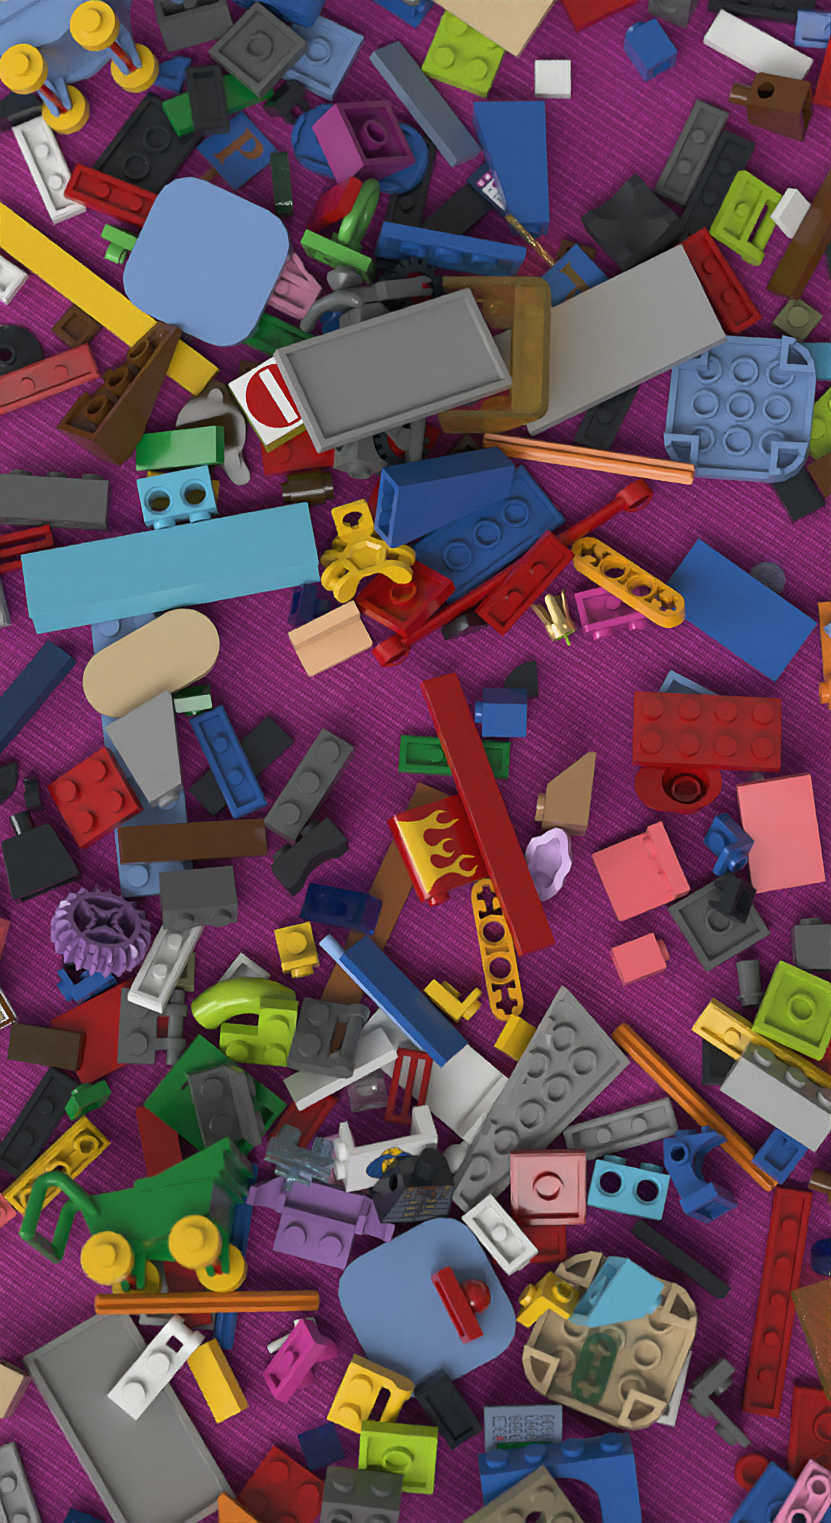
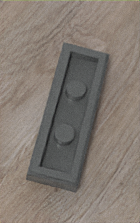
(691, 154)

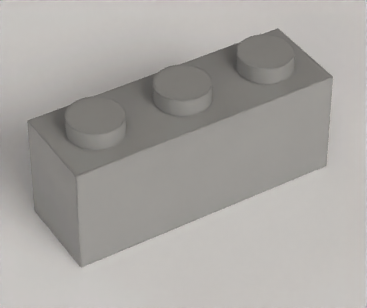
(780, 1095)

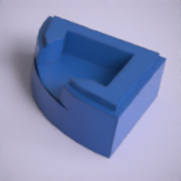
(172, 74)

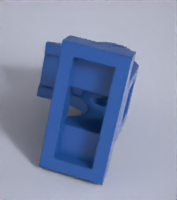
(698, 1197)

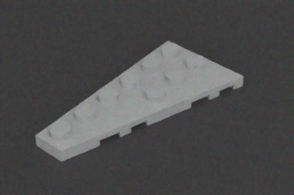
(550, 1086)

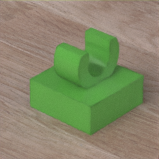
(121, 240)

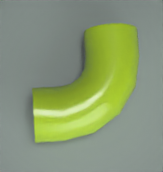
(234, 998)

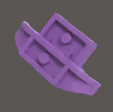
(319, 1219)

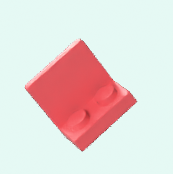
(641, 873)

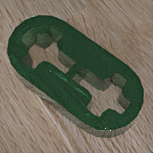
(281, 184)
(585, 1366)

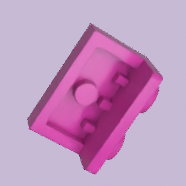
(603, 613)

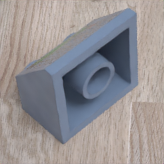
(521, 1425)

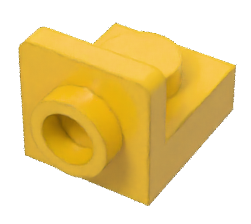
(297, 950)
(446, 997)

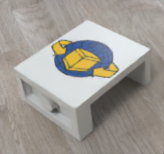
(366, 1164)

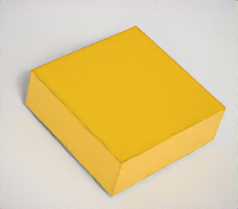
(515, 1037)

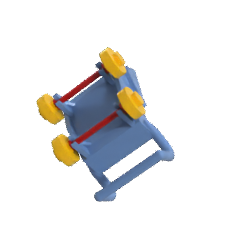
(66, 42)

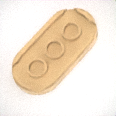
(150, 660)

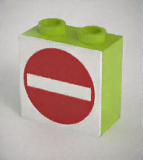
(268, 405)

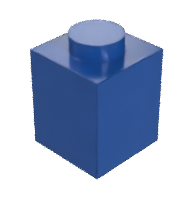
(649, 49)
(502, 712)

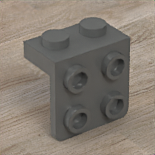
(360, 1496)

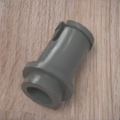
(749, 984)

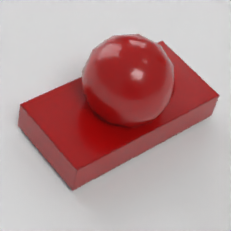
(462, 1302)

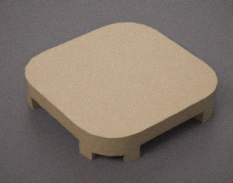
(647, 1357)

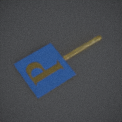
(237, 154)
(570, 274)

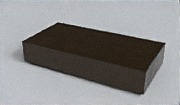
(46, 1046)

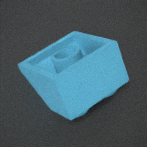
(618, 1295)

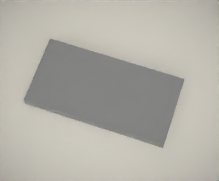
(624, 334)
(392, 369)
(140, 1467)

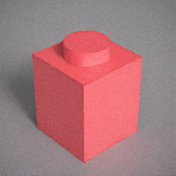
(639, 958)

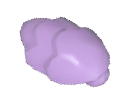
(549, 861)

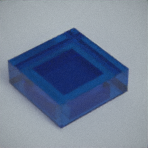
(321, 1446)

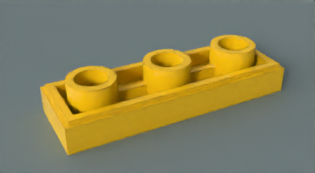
(72, 1151)

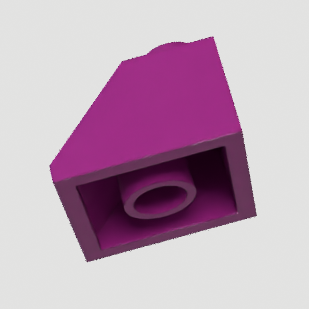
(363, 140)

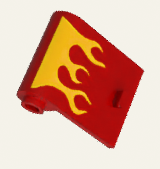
(437, 848)

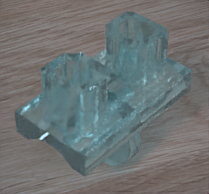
(298, 1163)

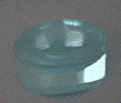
(769, 575)

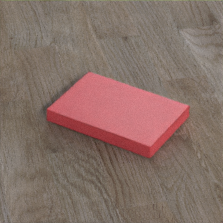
(784, 825)

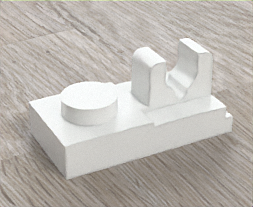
(500, 1235)

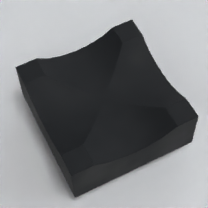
(632, 224)
(319, 844)

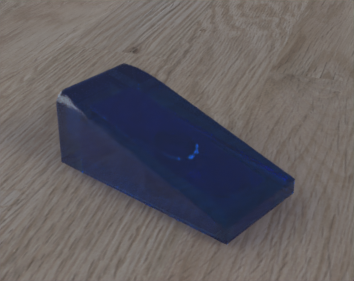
(341, 908)

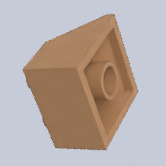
(568, 798)

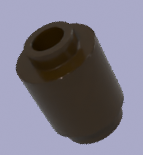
(309, 487)

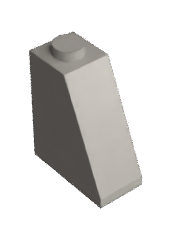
(151, 748)

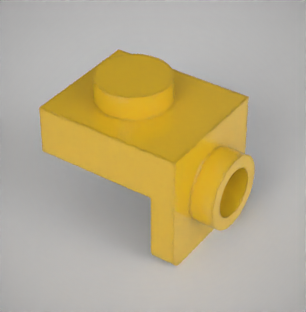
(547, 1293)

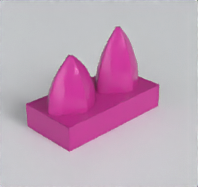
(293, 1361)

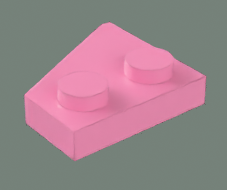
(295, 289)

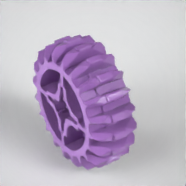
(100, 932)

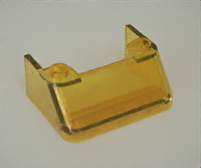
(526, 309)

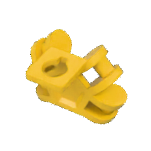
(362, 554)

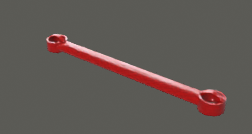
(398, 646)

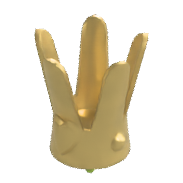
(559, 624)

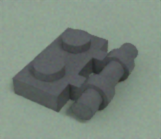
(139, 1031)

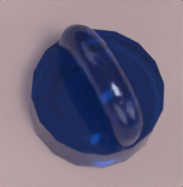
(821, 1257)

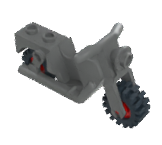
(400, 287)

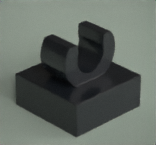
(284, 100)
(735, 900)

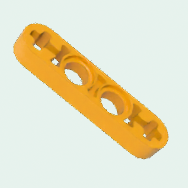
(631, 579)
(493, 950)

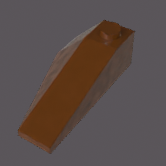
(117, 413)

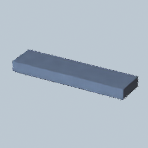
(425, 104)

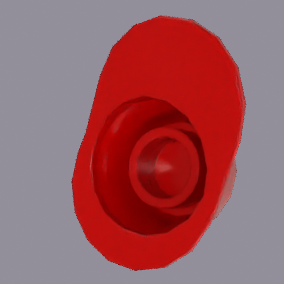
(677, 789)

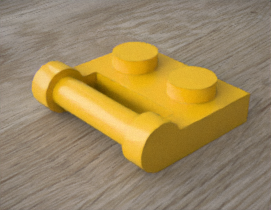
(360, 1391)

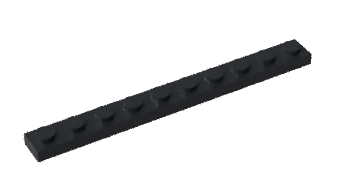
(729, 156)

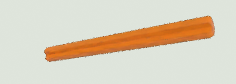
(591, 458)
(689, 1101)
(206, 1302)

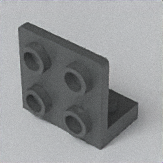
(225, 1104)
(715, 1380)

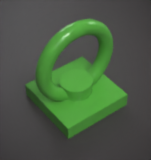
(345, 246)

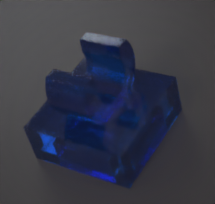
(306, 606)

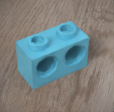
(176, 488)
(626, 1198)

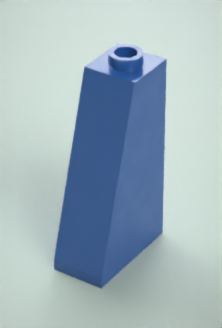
(516, 151)
(437, 491)

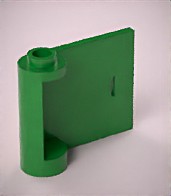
(176, 1104)

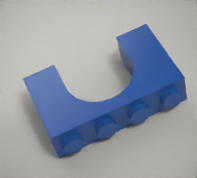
(599, 1461)

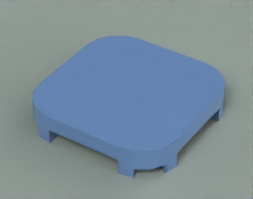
(207, 262)
(743, 410)
(401, 1314)

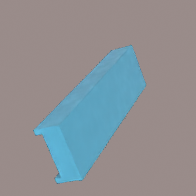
(170, 568)

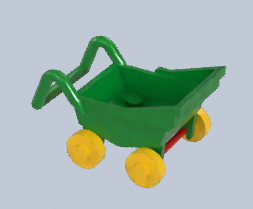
(165, 1217)

